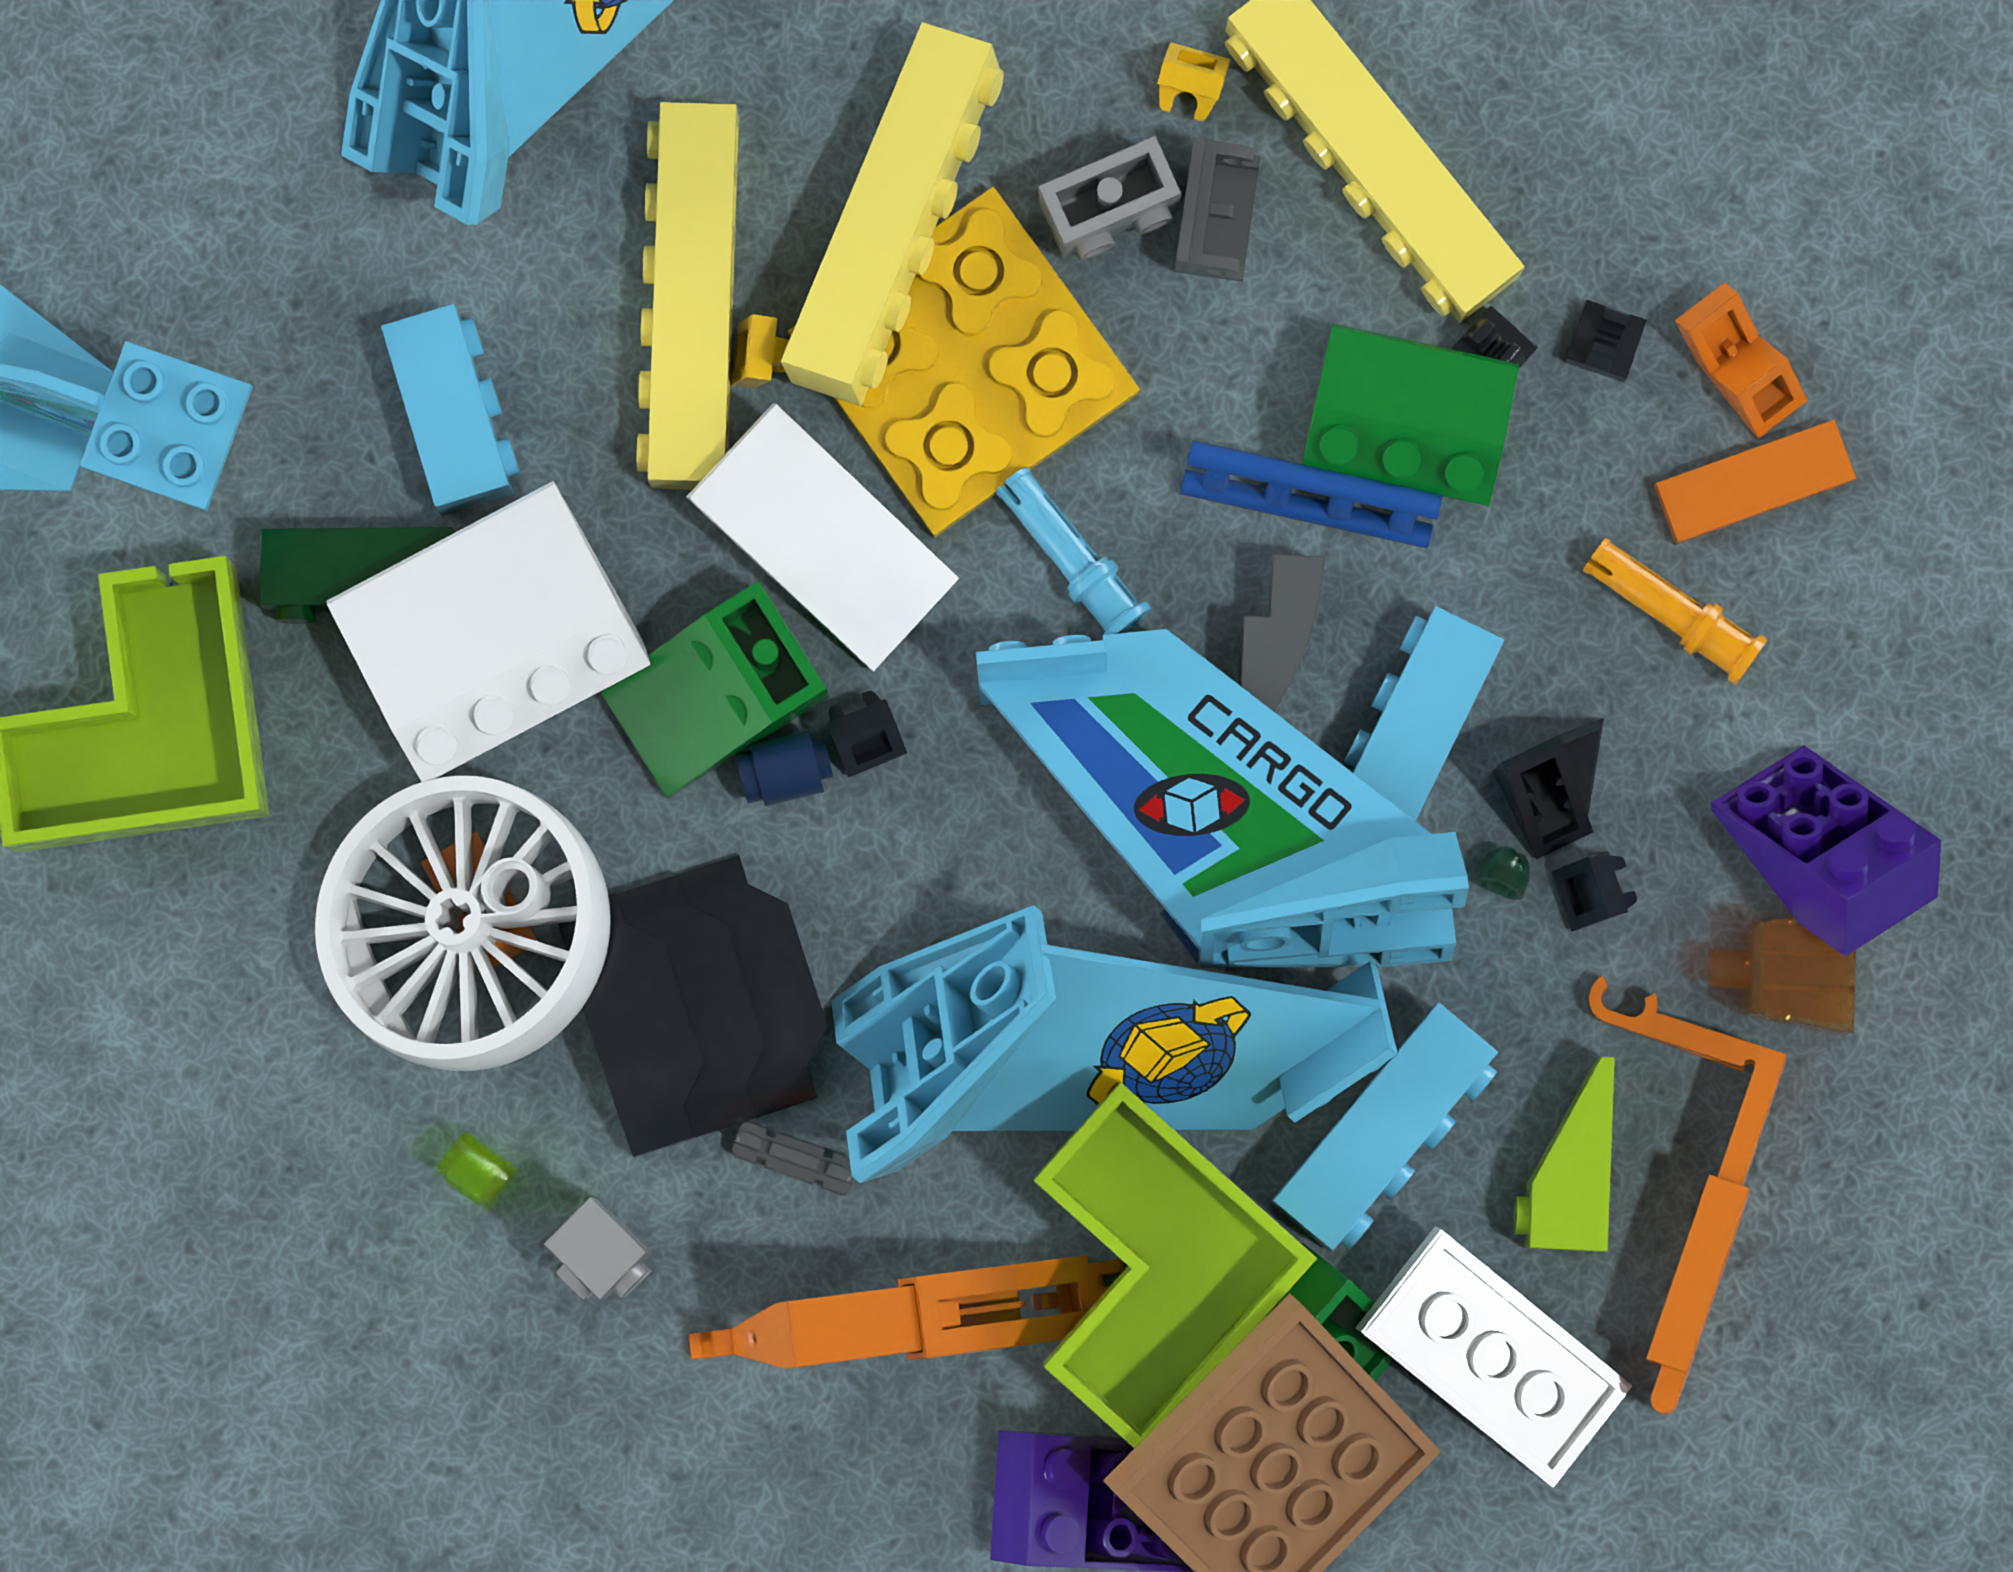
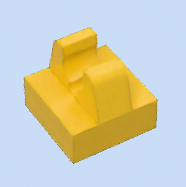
(1194, 73)
(757, 351)

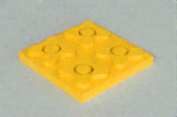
(985, 370)

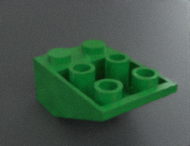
(715, 690)

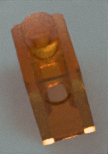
(1789, 977)

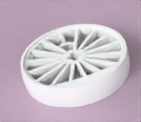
(359, 981)

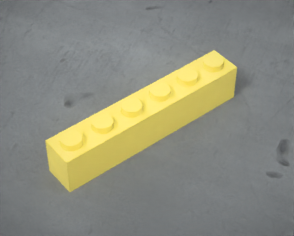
(1375, 152)
(892, 215)
(691, 292)

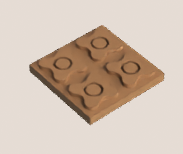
(1274, 1455)

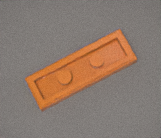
(1755, 482)

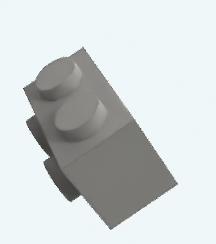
(1109, 199)
(599, 1253)

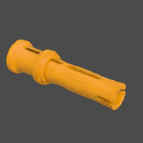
(1700, 627)

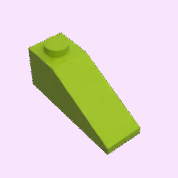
(1571, 1183)

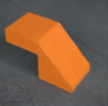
(1740, 362)

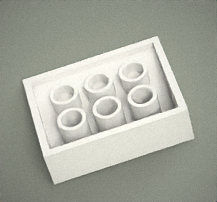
(488, 632)

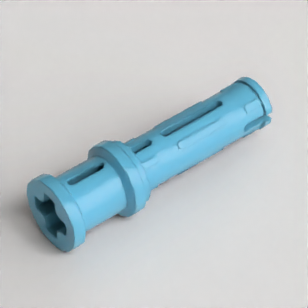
(1090, 578)

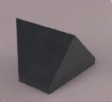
(1553, 788)

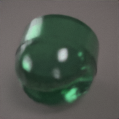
(1504, 873)

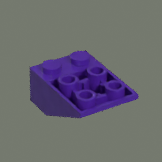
(1831, 849)
(1061, 1512)

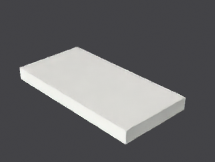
(822, 537)
(1493, 1356)

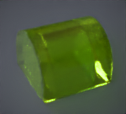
(476, 1171)

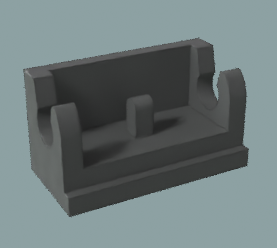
(1217, 210)

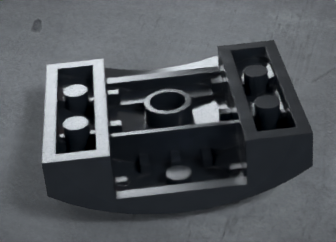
(702, 1007)

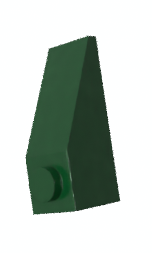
(314, 564)

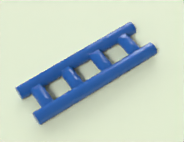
(1336, 513)

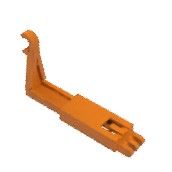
(1723, 1196)
(919, 1317)

